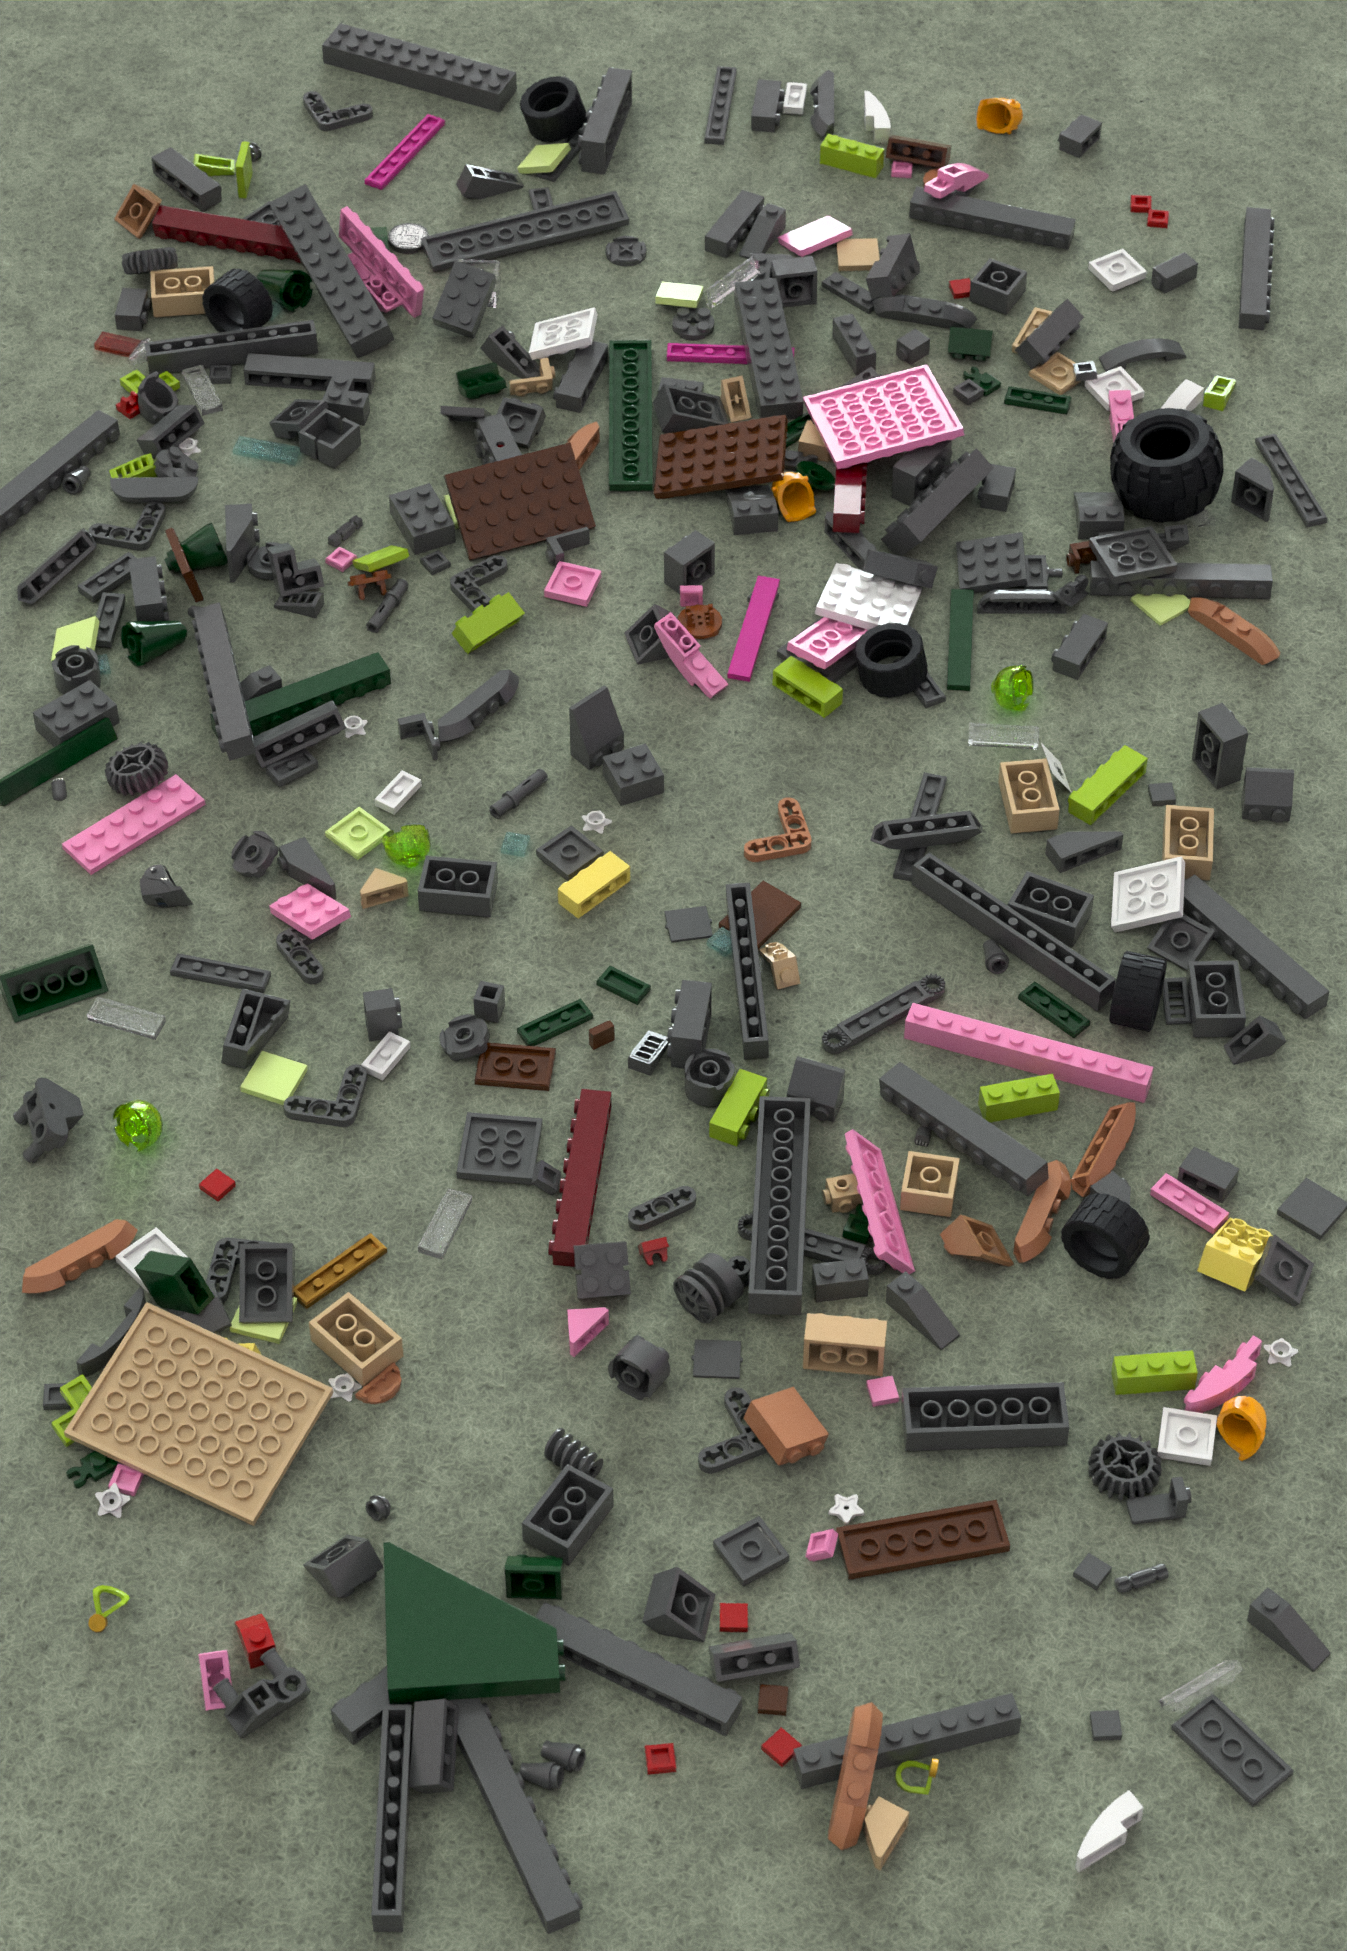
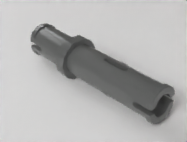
(391, 599)
(511, 798)

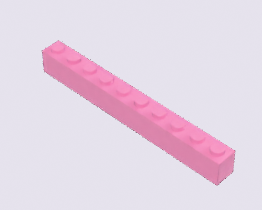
(1028, 1052)

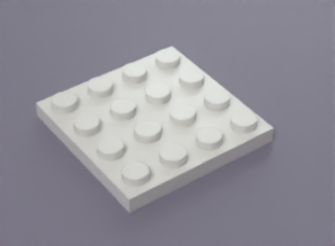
(866, 598)

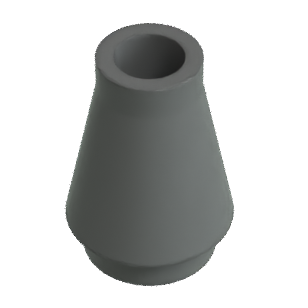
(75, 480)
(995, 958)
(565, 1754)
(545, 1774)

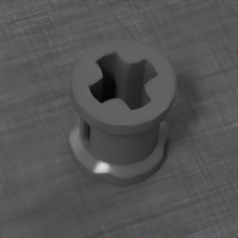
(742, 1268)

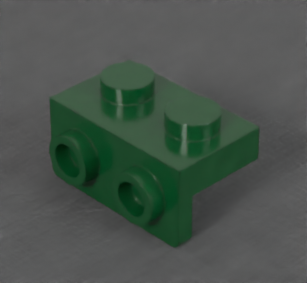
(480, 380)

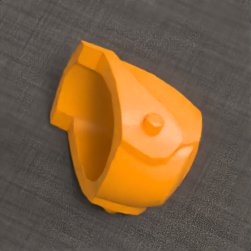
(997, 112)
(794, 497)
(1242, 1425)

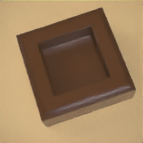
(601, 1034)
(772, 1699)

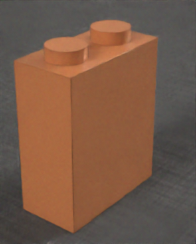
(786, 1426)

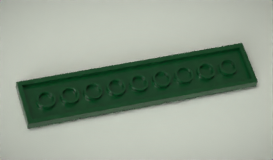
(630, 415)

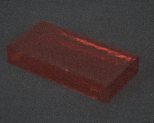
(115, 344)

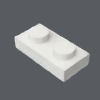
(795, 98)
(398, 792)
(386, 1055)

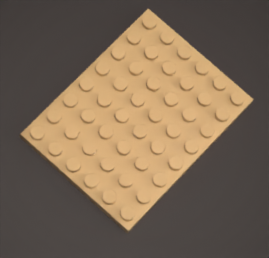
(199, 1413)

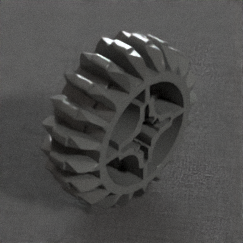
(149, 260)
(136, 768)
(1121, 1474)

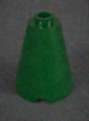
(287, 286)
(201, 550)
(151, 639)

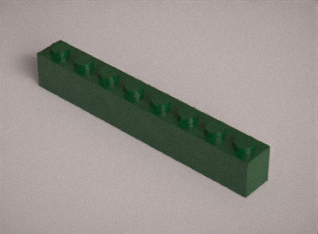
(336, 684)

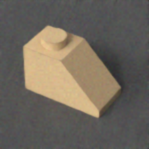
(883, 1828)

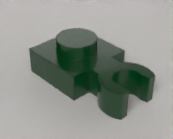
(984, 380)
(857, 1226)
(94, 1466)

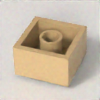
(929, 1184)

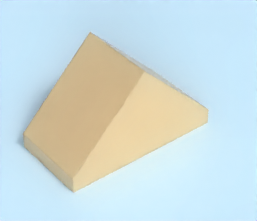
(735, 399)
(812, 443)
(382, 888)

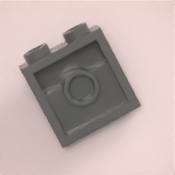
(296, 417)
(522, 420)

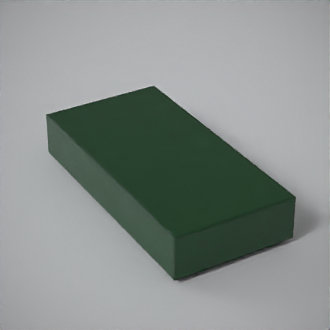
(623, 985)

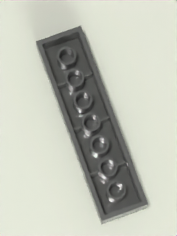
(768, 349)

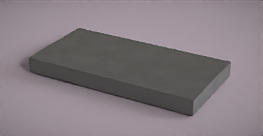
(1232, 1750)

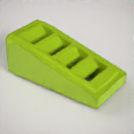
(214, 165)
(1218, 398)
(143, 466)

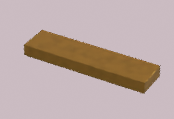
(339, 1270)

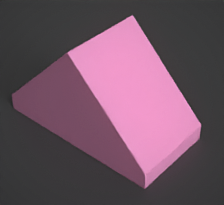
(585, 1326)
(214, 1669)

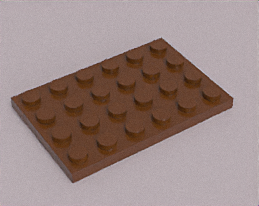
(721, 457)
(519, 501)

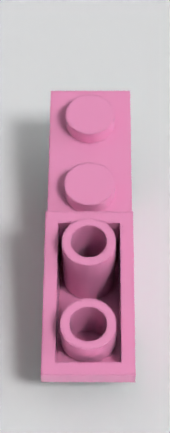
(954, 177)
(380, 291)
(1120, 410)
(686, 656)
(1225, 1383)

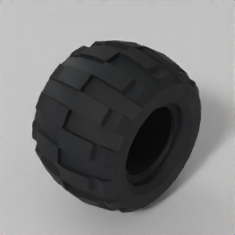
(1166, 465)

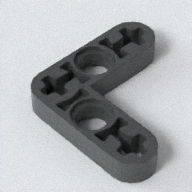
(362, 113)
(132, 536)
(472, 583)
(299, 947)
(339, 1106)
(230, 1263)
(744, 1441)

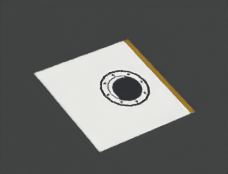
(1056, 768)

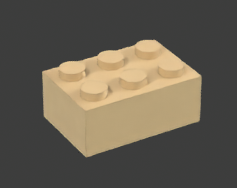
(179, 290)
(1028, 796)
(1189, 835)
(356, 1339)
(844, 1344)

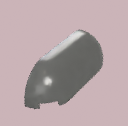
(154, 489)
(1020, 602)

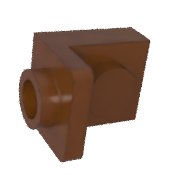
(1079, 554)

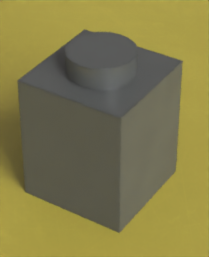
(912, 346)
(489, 1001)

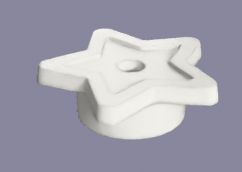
(191, 443)
(354, 721)
(595, 816)
(1285, 1347)
(341, 1380)
(105, 1497)
(846, 1515)

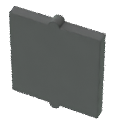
(688, 924)
(717, 1359)

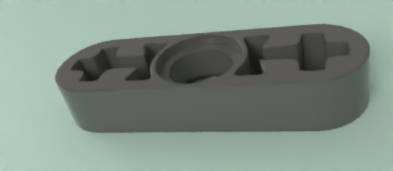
(666, 1200)

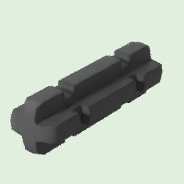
(345, 531)
(1141, 1578)

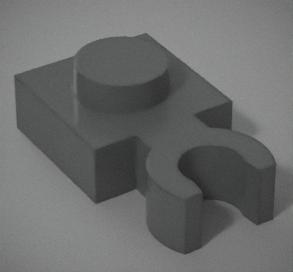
(792, 458)

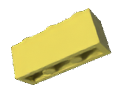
(593, 884)

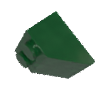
(970, 343)
(534, 1577)

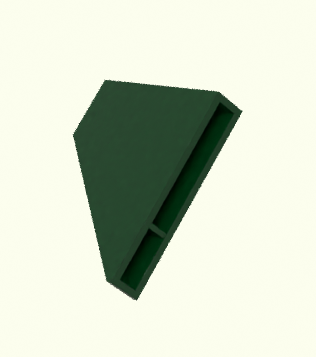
(460, 1640)

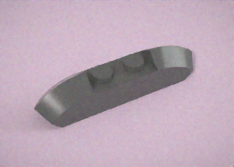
(823, 95)
(924, 311)
(852, 544)
(56, 566)
(478, 705)
(926, 830)

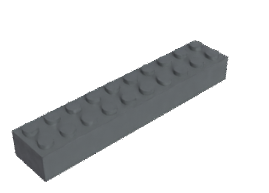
(419, 67)
(331, 271)
(779, 1206)

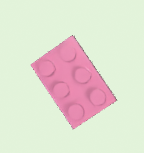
(309, 911)

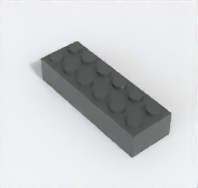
(605, 121)
(936, 502)
(984, 1416)

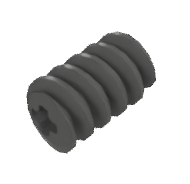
(563, 1451)

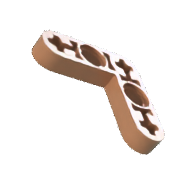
(791, 835)

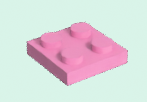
(572, 583)

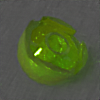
(1012, 683)
(408, 845)
(138, 1118)

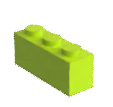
(851, 156)
(487, 622)
(807, 686)
(1019, 1098)
(738, 1108)
(1154, 1372)

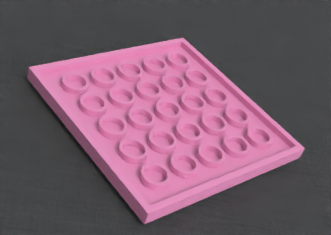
(883, 416)

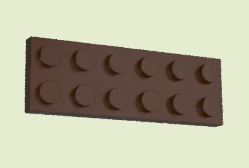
(922, 1539)

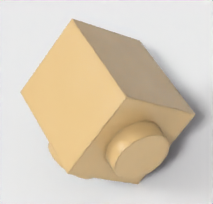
(841, 1193)

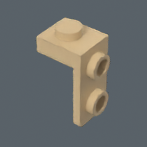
(536, 384)
(782, 963)

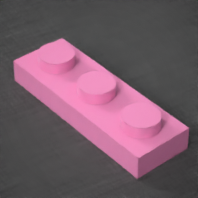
(1189, 1203)

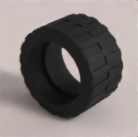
(550, 94)
(237, 302)
(893, 678)
(1138, 991)
(1105, 1236)

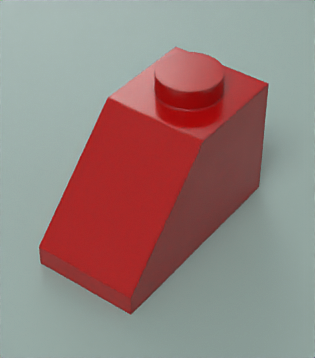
(255, 1638)

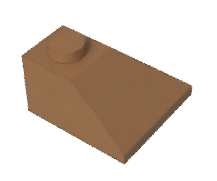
(138, 210)
(975, 1241)

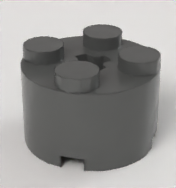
(74, 667)
(708, 1077)
(640, 1368)

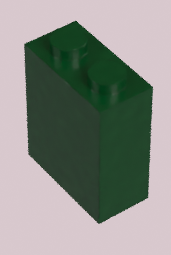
(174, 1282)

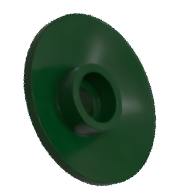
(818, 476)

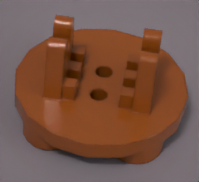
(361, 580)
(701, 620)

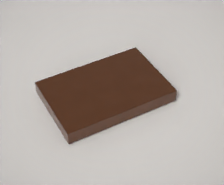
(184, 565)
(770, 909)
(516, 1066)

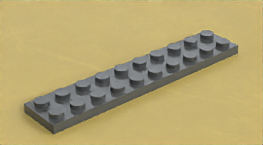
(525, 230)

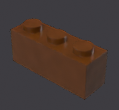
(918, 151)

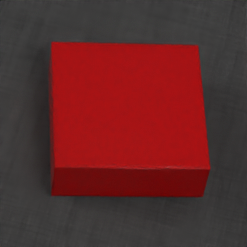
(1140, 204)
(1157, 218)
(960, 288)
(217, 1185)
(733, 1617)
(780, 1747)
(660, 1758)

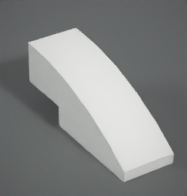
(876, 118)
(1185, 397)
(1109, 1830)

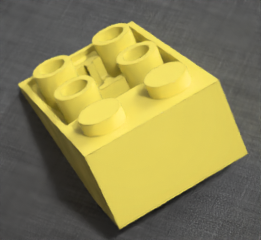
(1234, 1253)

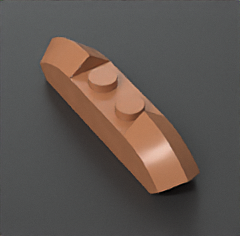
(584, 442)
(1234, 629)
(1105, 1147)
(1037, 1223)
(78, 1257)
(855, 1776)

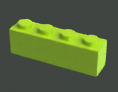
(1107, 784)

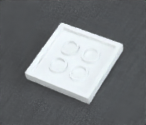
(563, 334)
(1148, 894)

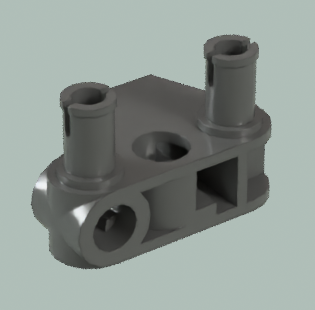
(50, 1117)
(270, 1695)

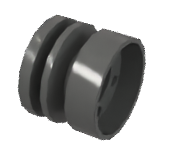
(708, 1287)

